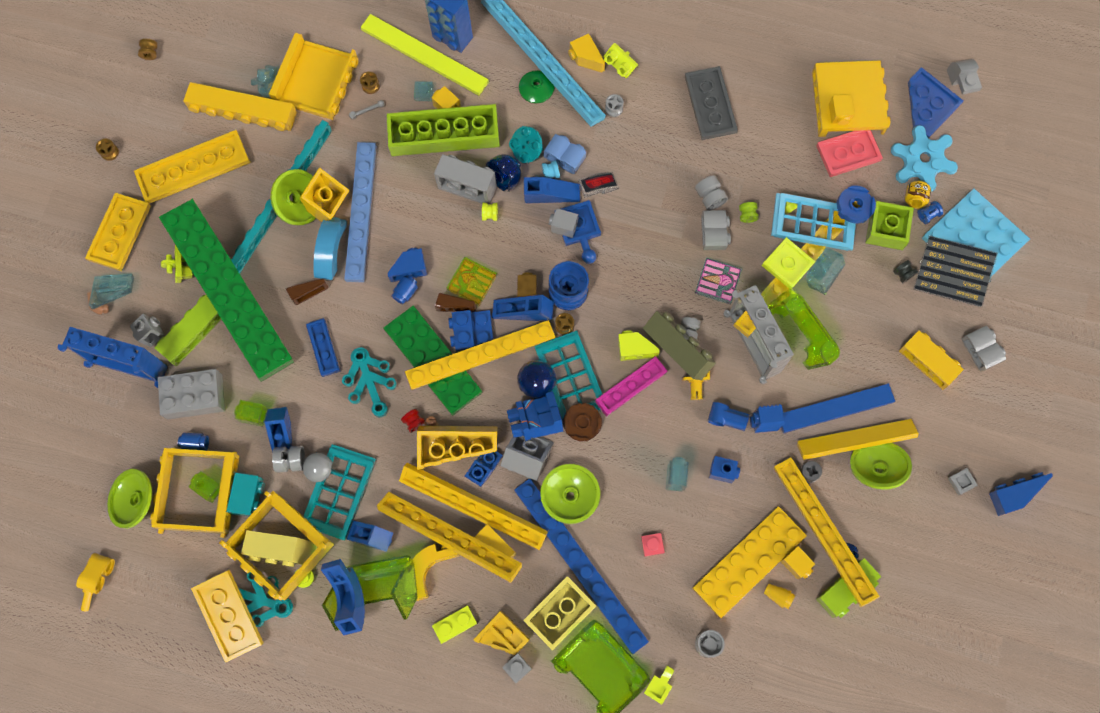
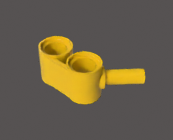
(90, 578)

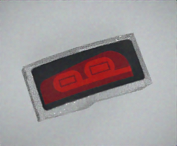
(598, 183)

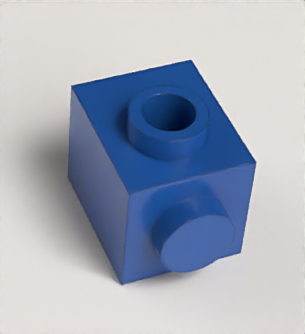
(724, 470)

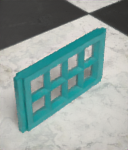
(558, 343)
(351, 457)

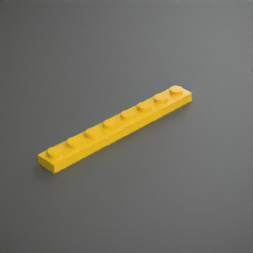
(479, 355)
(473, 506)
(826, 533)
(450, 537)

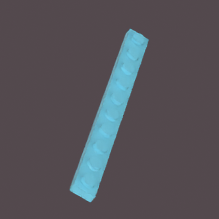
(545, 61)

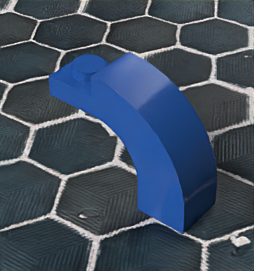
(349, 596)

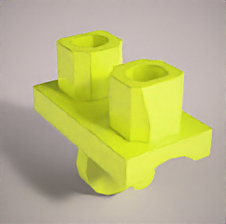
(620, 60)
(181, 272)

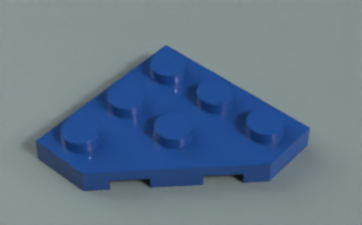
(930, 101)

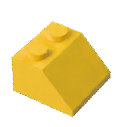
(323, 195)

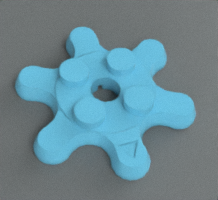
(911, 156)

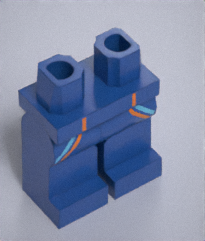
(536, 417)

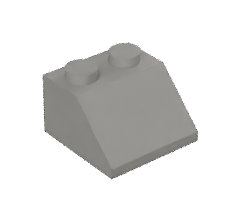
(527, 456)

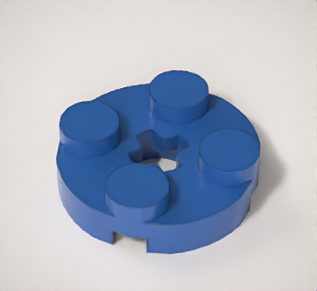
(848, 211)

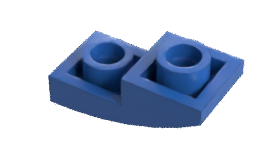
(483, 467)

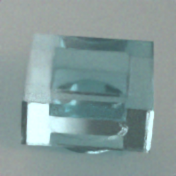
(423, 91)

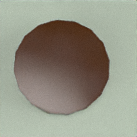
(582, 422)

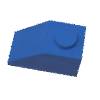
(410, 264)
(278, 427)
(370, 536)

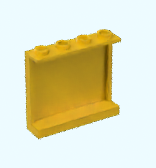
(313, 77)
(867, 90)

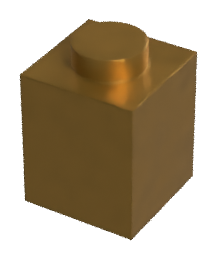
(526, 285)

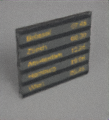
(955, 271)

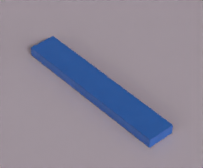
(837, 408)

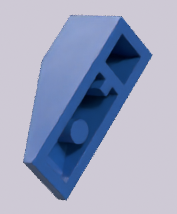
(523, 308)

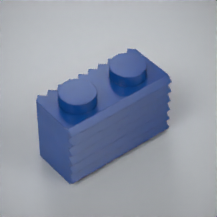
(767, 419)

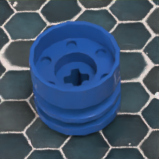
(570, 276)

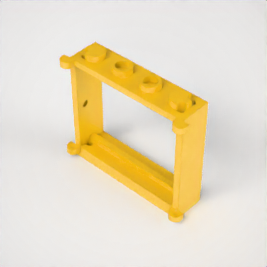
(222, 518)
(300, 522)

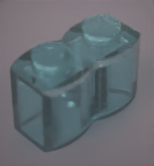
(677, 474)

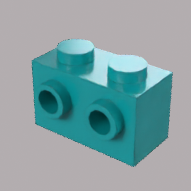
(245, 494)

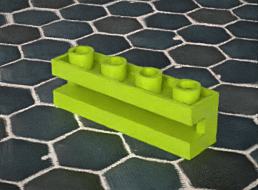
(189, 331)

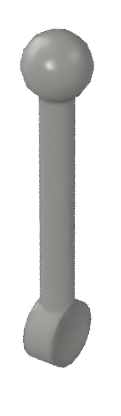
(353, 115)

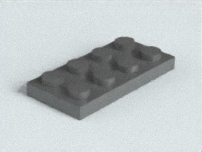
(711, 103)

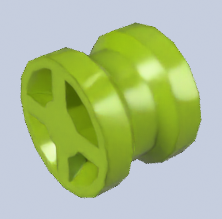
(748, 212)

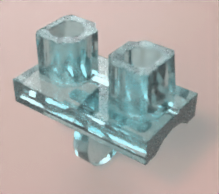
(265, 79)

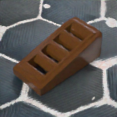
(305, 291)
(450, 303)

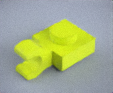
(659, 687)

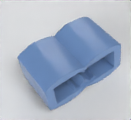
(565, 153)

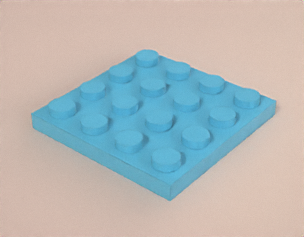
(980, 225)

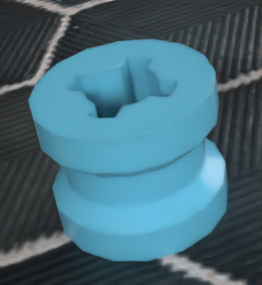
(550, 170)

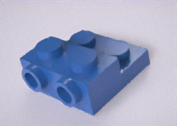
(470, 329)

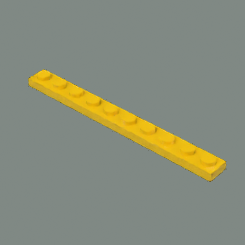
(776, 287)

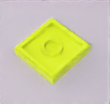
(788, 263)

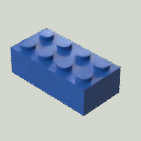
(450, 22)

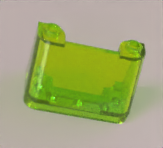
(822, 348)
(602, 668)

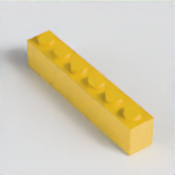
(240, 106)

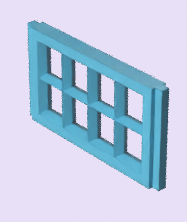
(779, 215)

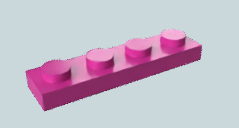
(631, 386)

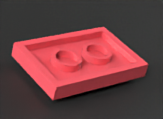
(849, 152)

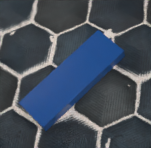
(323, 347)

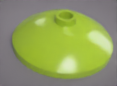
(291, 183)
(881, 466)
(565, 480)
(129, 498)

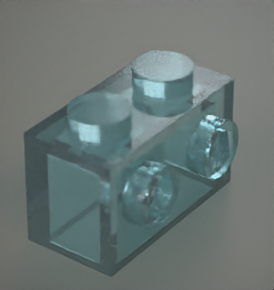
(825, 270)

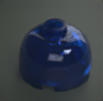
(506, 171)
(536, 379)

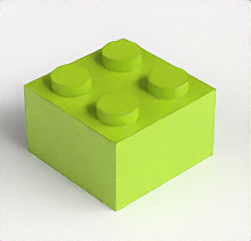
(890, 226)

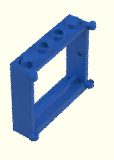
(113, 355)

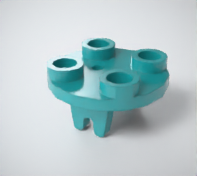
(531, 139)

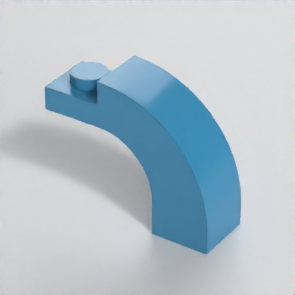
(327, 247)

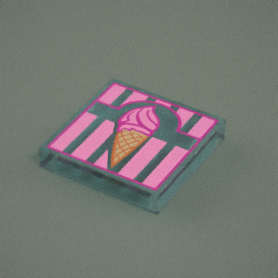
(718, 281)

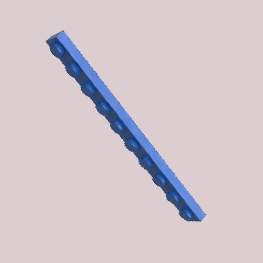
(583, 569)

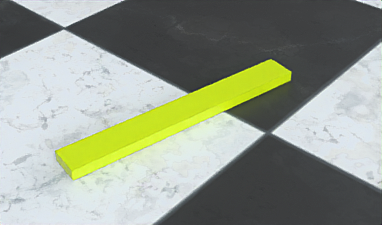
(424, 54)

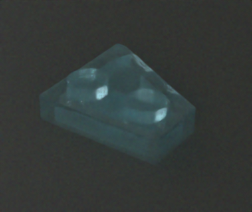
(110, 288)

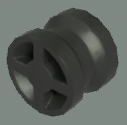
(905, 271)

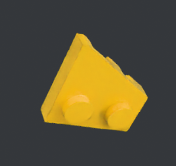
(502, 635)

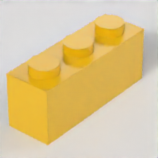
(931, 359)

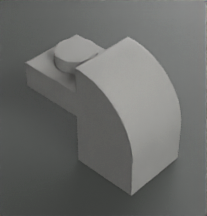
(965, 74)

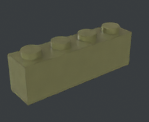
(679, 345)

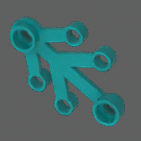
(368, 378)
(260, 600)

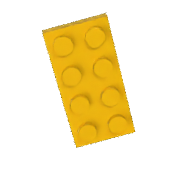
(118, 232)
(227, 616)

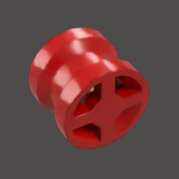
(413, 420)

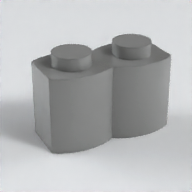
(715, 230)
(983, 348)

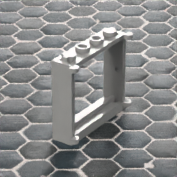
(766, 338)

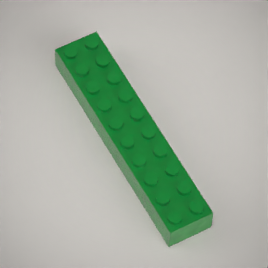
(226, 290)

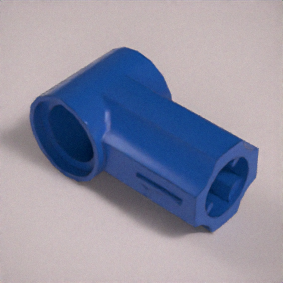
(722, 416)

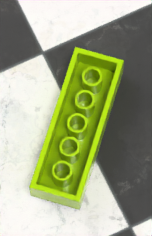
(443, 130)

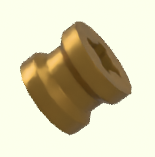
(147, 49)
(366, 80)
(102, 148)
(562, 320)

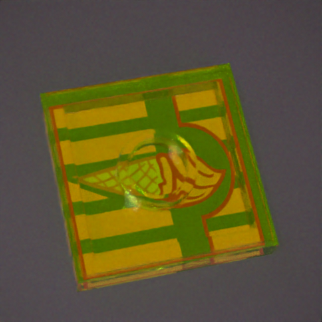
(471, 281)

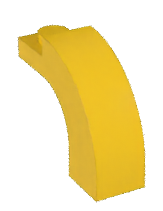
(424, 561)

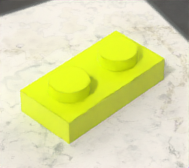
(454, 624)

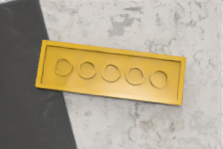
(191, 166)
(749, 562)

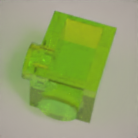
(250, 413)
(205, 486)

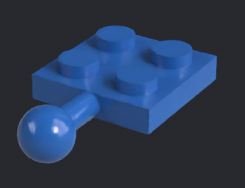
(586, 229)

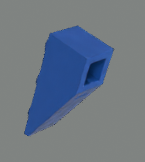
(550, 190)
(1018, 495)

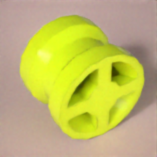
(489, 211)

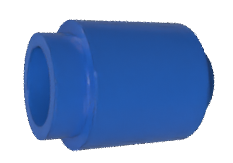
(404, 290)
(193, 441)

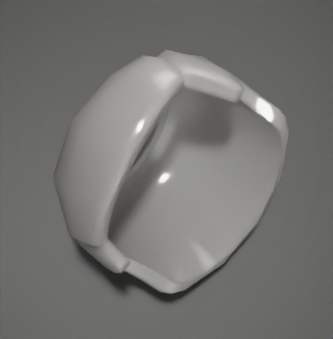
(317, 467)

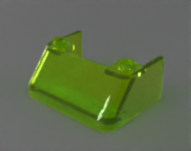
(382, 581)

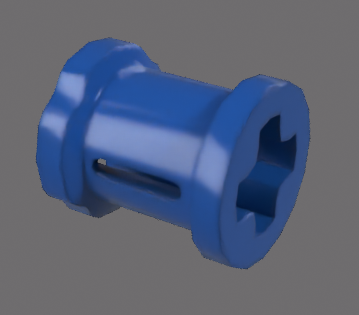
(936, 210)

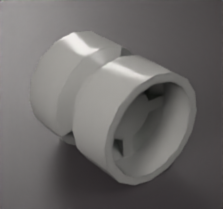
(711, 193)
(286, 459)
(709, 643)

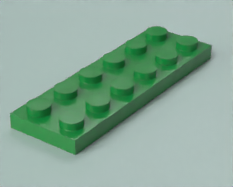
(422, 346)

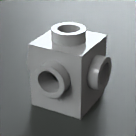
(147, 330)

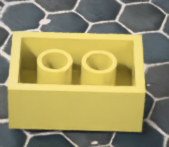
(560, 613)

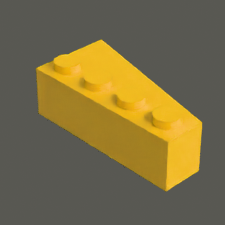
(453, 443)

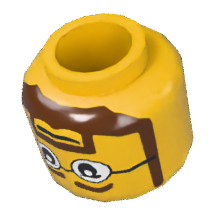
(917, 194)

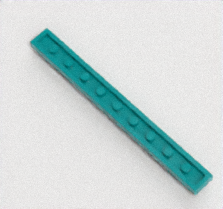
(266, 218)

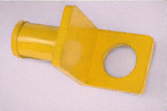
(696, 386)

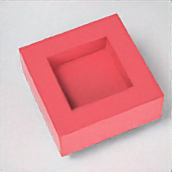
(652, 544)

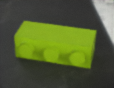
(838, 596)

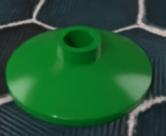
(535, 93)

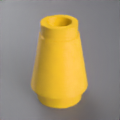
(781, 596)

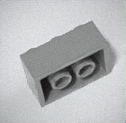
(465, 179)
(191, 394)

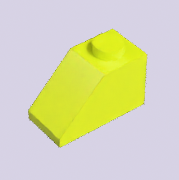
(635, 346)

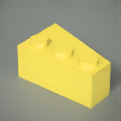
(277, 548)

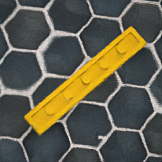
(857, 439)

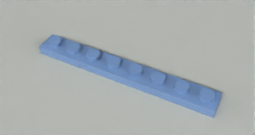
(360, 212)

